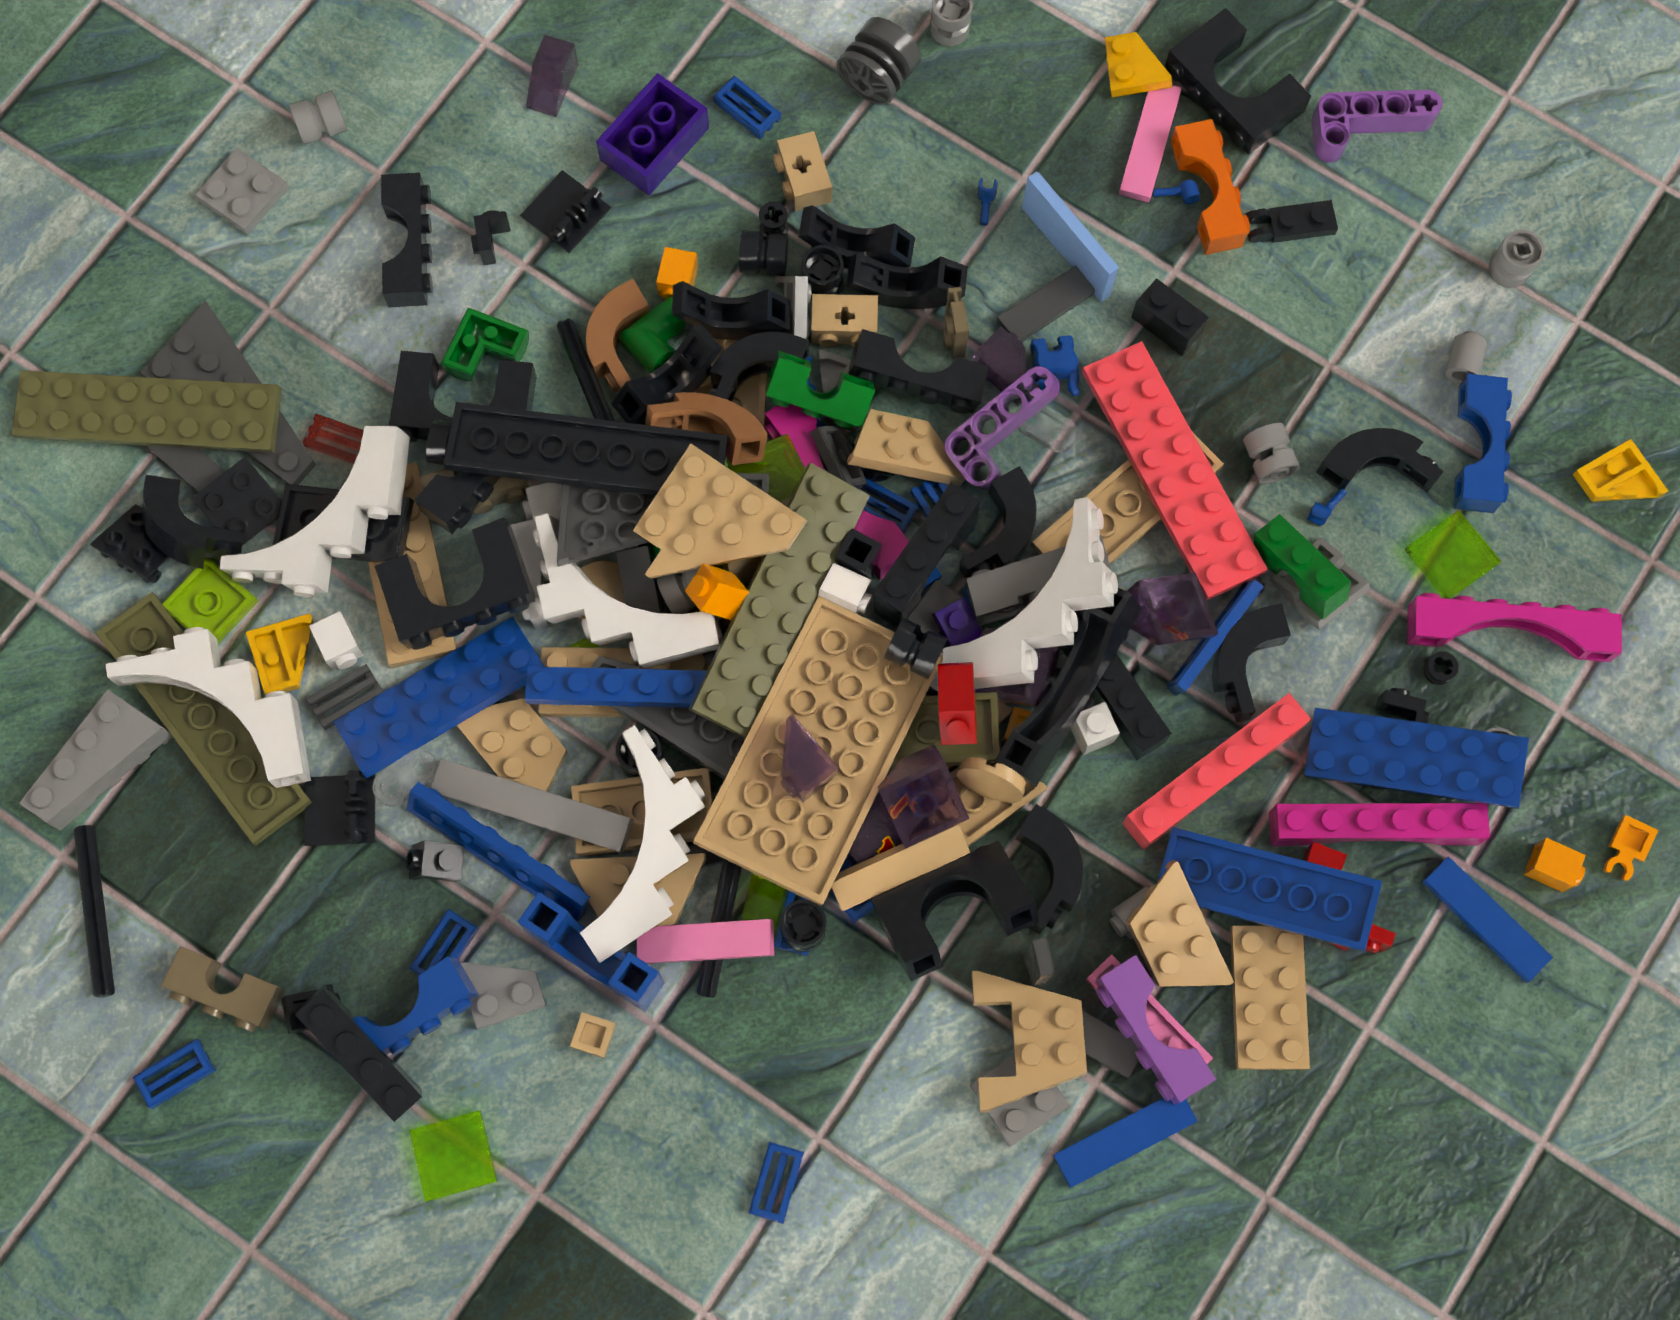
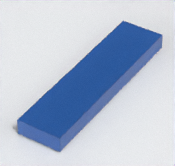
(1207, 646)
(1487, 919)
(1123, 1139)

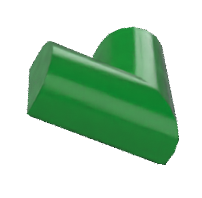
(481, 334)
(649, 335)

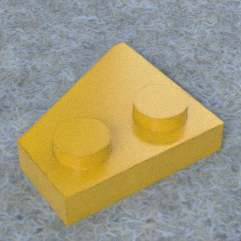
(1134, 66)
(1620, 476)
(281, 652)

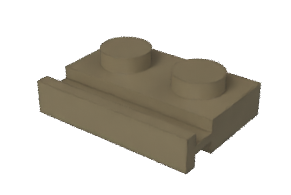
(956, 324)

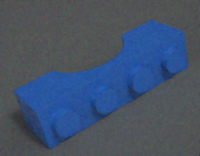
(1484, 405)
(442, 991)

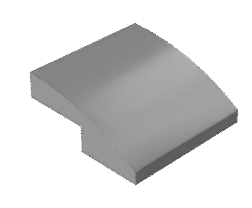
(1291, 591)

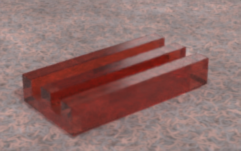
(315, 430)

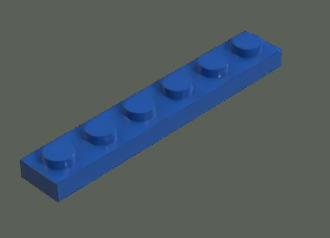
(612, 686)
(494, 850)

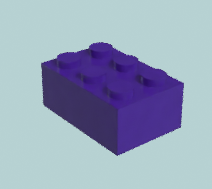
(653, 134)

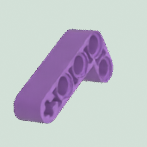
(1414, 110)
(1005, 424)

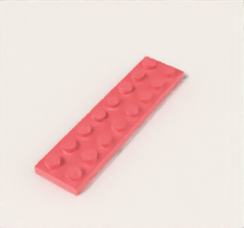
(1174, 470)

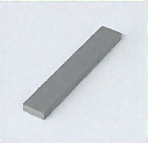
(532, 805)

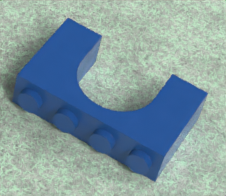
(620, 972)

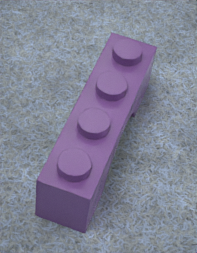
(1177, 1070)

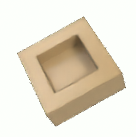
(593, 1035)

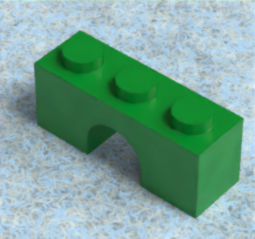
(845, 402)
(1319, 581)

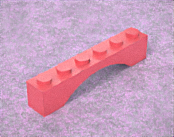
(1216, 771)

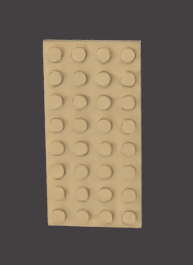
(856, 713)

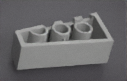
(1011, 588)
(93, 759)

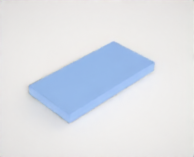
(1069, 235)

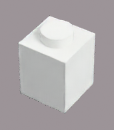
(846, 589)
(336, 641)
(1095, 728)

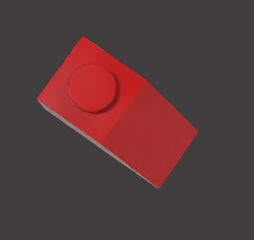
(957, 703)

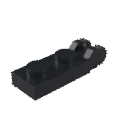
(1293, 222)

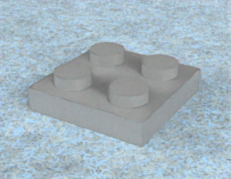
(242, 191)
(1023, 1116)

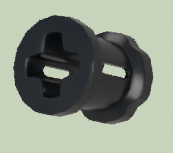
(779, 216)

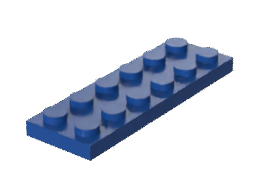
(438, 697)
(1417, 757)
(1276, 889)

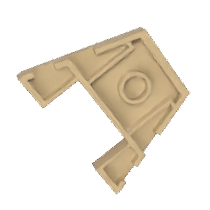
(1045, 1039)

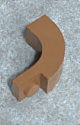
(610, 317)
(716, 416)

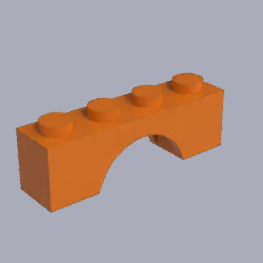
(1199, 151)

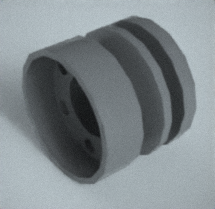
(878, 60)

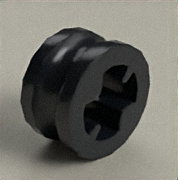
(1441, 658)

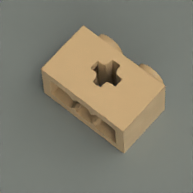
(803, 155)
(831, 309)

